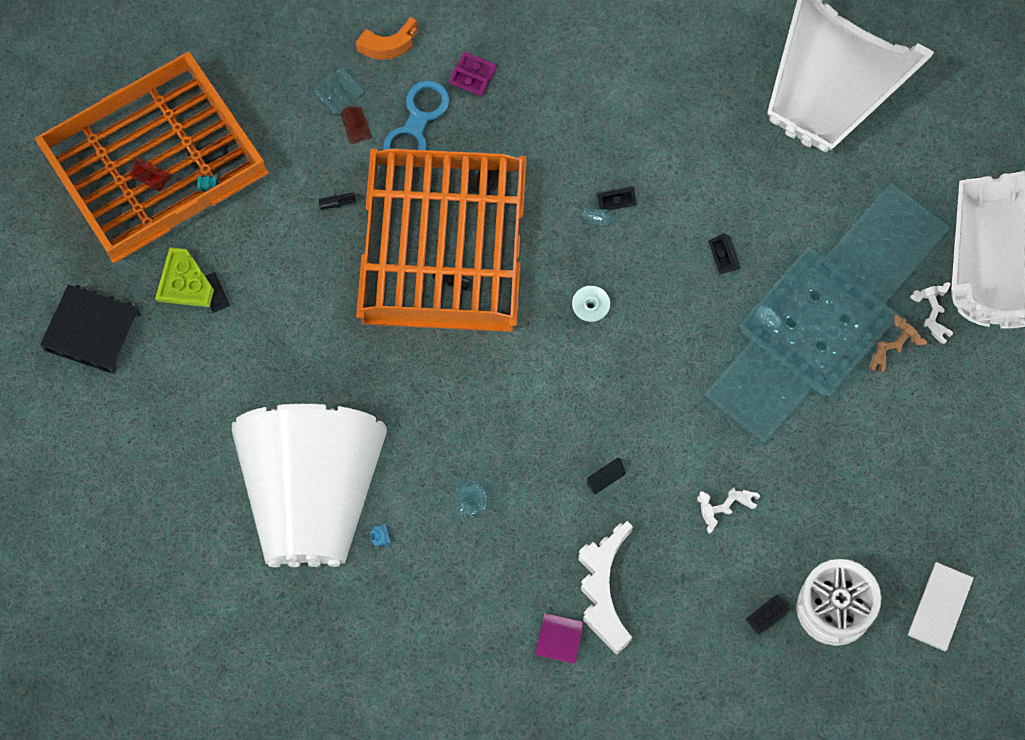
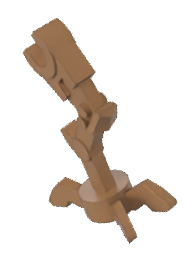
(879, 356)

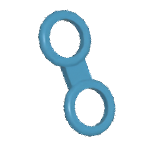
(418, 120)

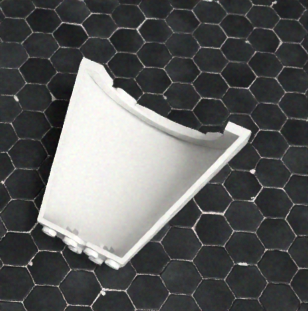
(835, 75)
(991, 251)
(307, 478)

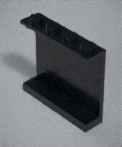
(89, 328)

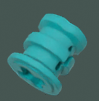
(207, 182)

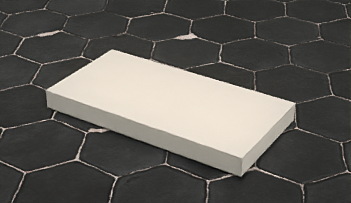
(940, 606)

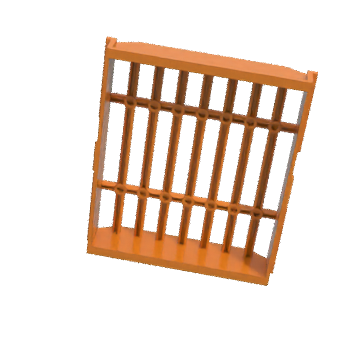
(162, 222)
(435, 316)

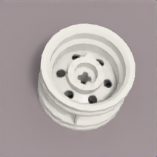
(837, 573)

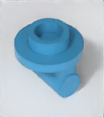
(380, 536)

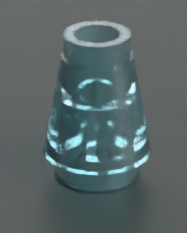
(597, 216)
(768, 316)

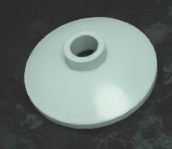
(591, 295)

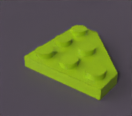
(183, 281)

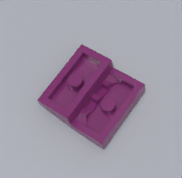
(472, 74)
(559, 638)

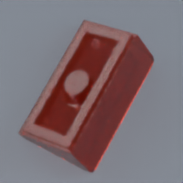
(355, 124)
(149, 174)

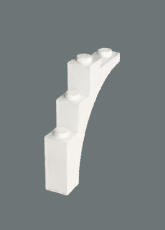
(602, 616)

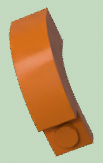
(387, 47)

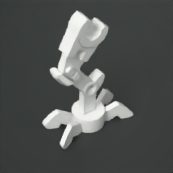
(930, 293)
(709, 511)

